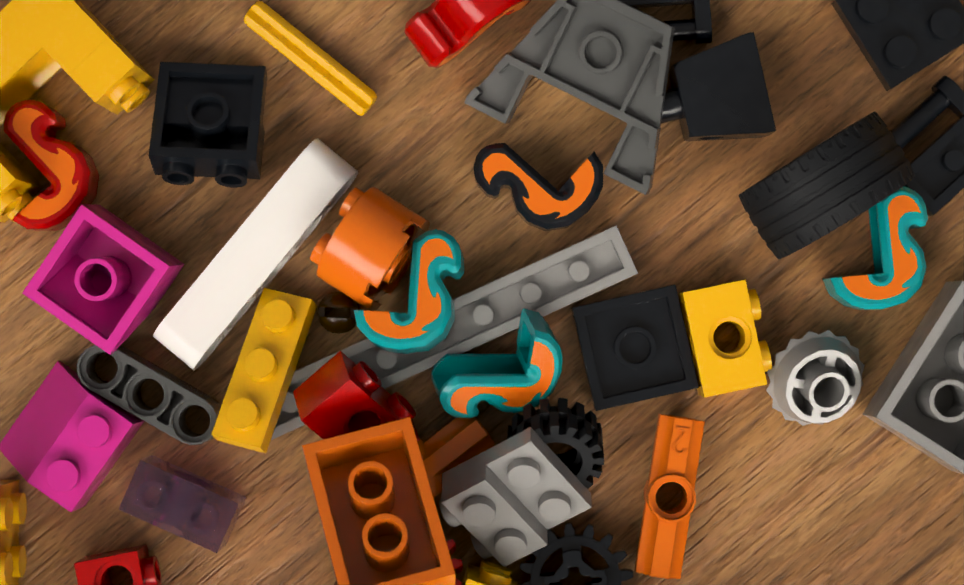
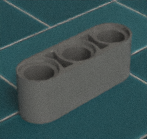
(126, 387)

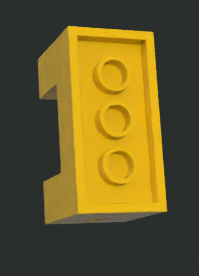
(35, 45)

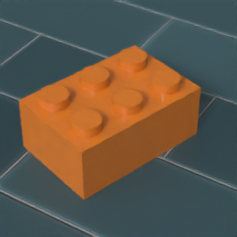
(378, 508)

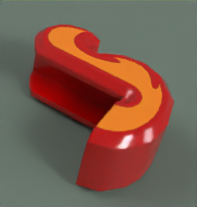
(452, 25)
(64, 164)

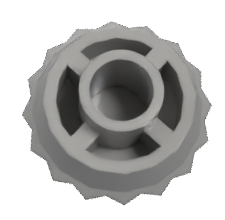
(816, 378)

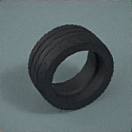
(827, 186)

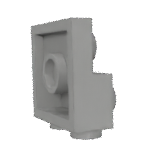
(512, 497)

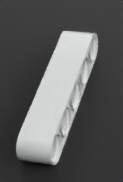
(255, 254)

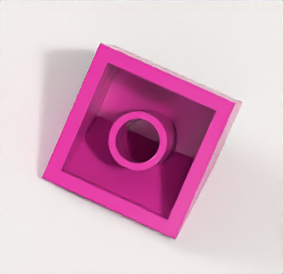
(102, 277)
(68, 438)

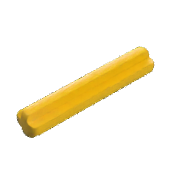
(310, 58)

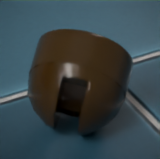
(337, 300)

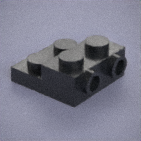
(208, 123)

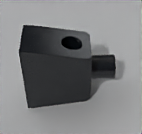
(720, 93)

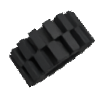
(567, 427)

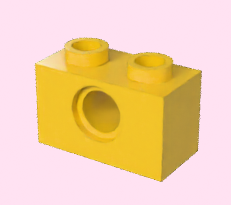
(702, 313)

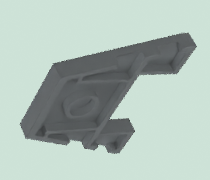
(603, 57)

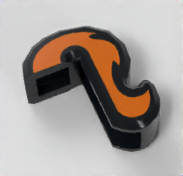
(532, 194)

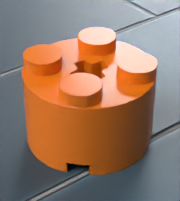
(369, 246)

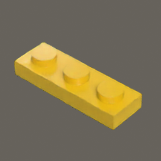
(264, 370)

